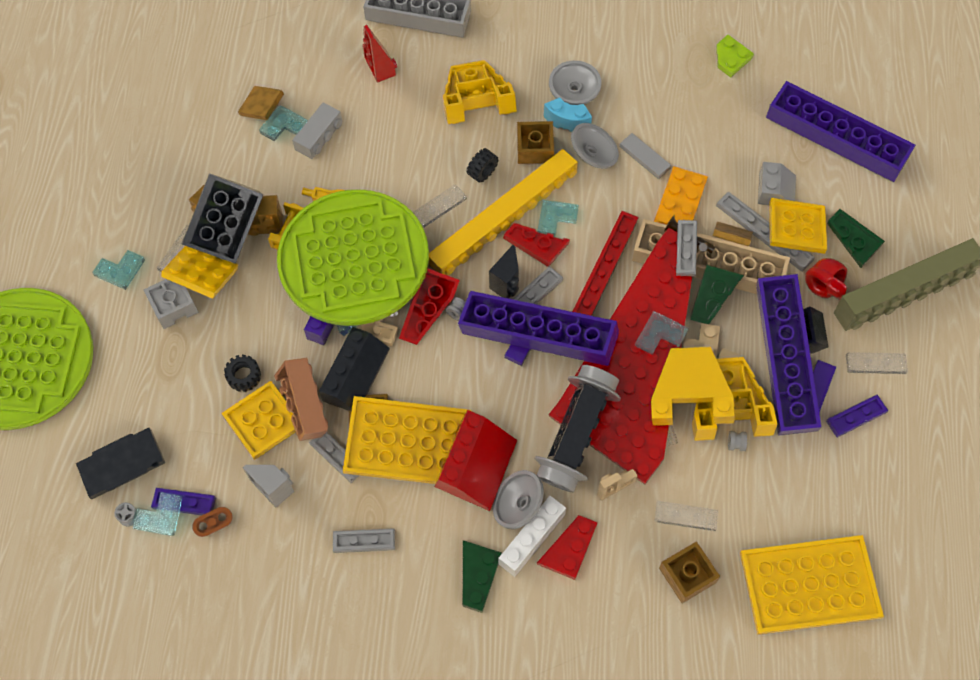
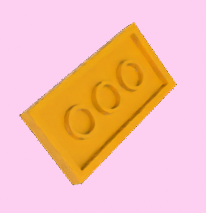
(681, 196)

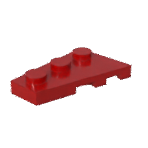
(537, 245)
(570, 548)

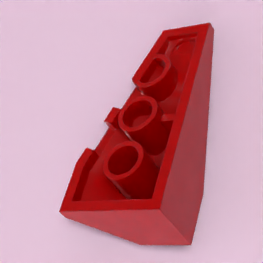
(377, 57)
(427, 305)

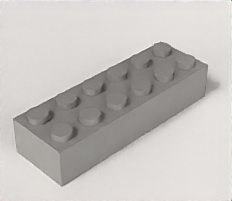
(435, 16)

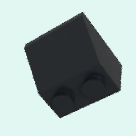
(505, 274)
(815, 329)

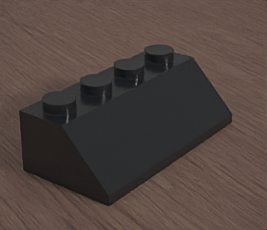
(353, 369)

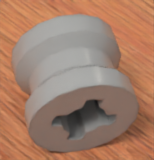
(456, 308)
(737, 441)
(123, 511)

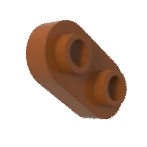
(212, 521)

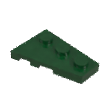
(855, 237)
(712, 293)
(478, 574)

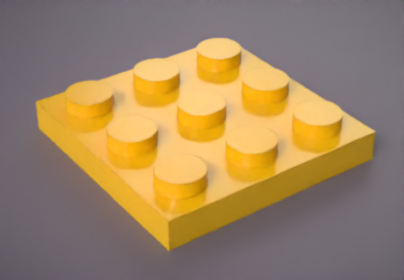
(797, 225)
(199, 271)
(260, 420)

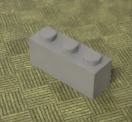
(317, 130)

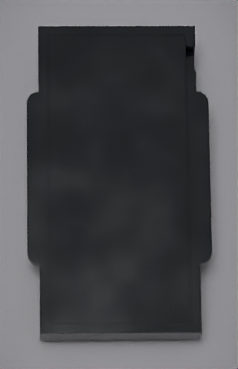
(120, 462)

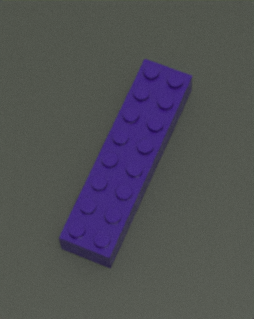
(840, 131)
(539, 327)
(788, 355)

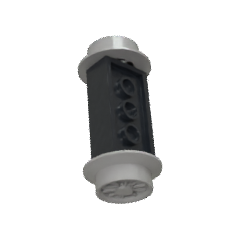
(575, 430)

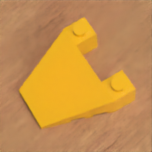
(475, 87)
(692, 377)
(748, 403)

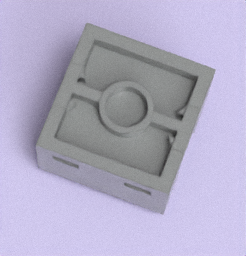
(170, 302)

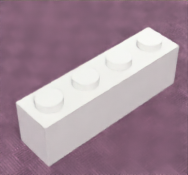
(532, 536)

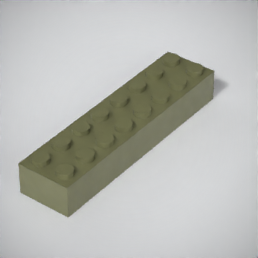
(908, 285)

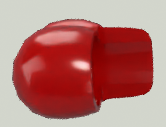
(827, 278)

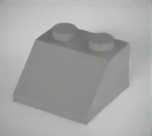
(775, 182)
(271, 482)

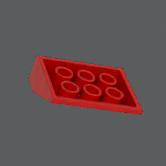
(476, 461)

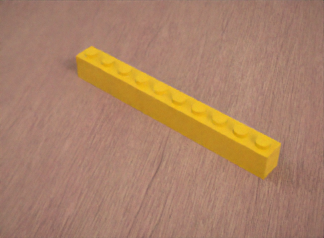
(502, 213)

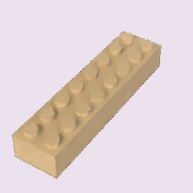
(727, 255)

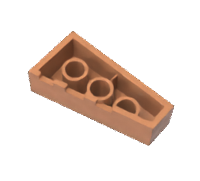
(302, 398)

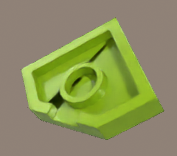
(732, 55)

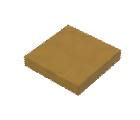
(260, 102)
(732, 234)

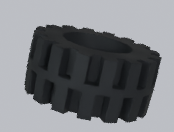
(482, 165)
(235, 365)

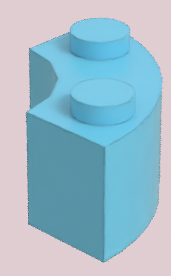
(566, 115)

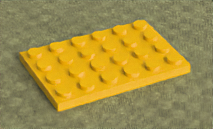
(399, 439)
(810, 584)

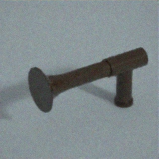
(703, 245)

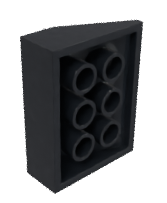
(222, 218)

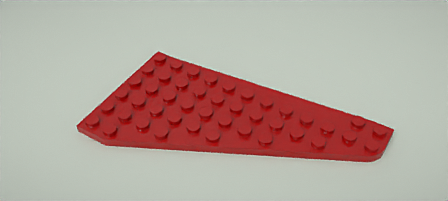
(626, 426)

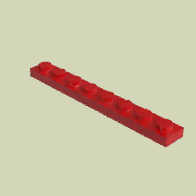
(606, 264)

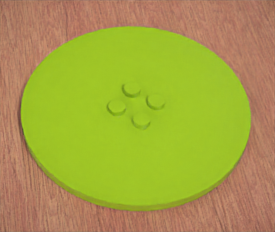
(353, 257)
(42, 355)

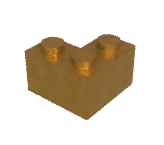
(268, 217)

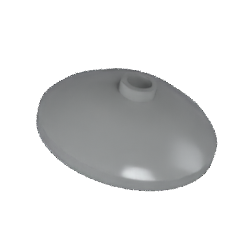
(576, 76)
(594, 146)
(518, 499)

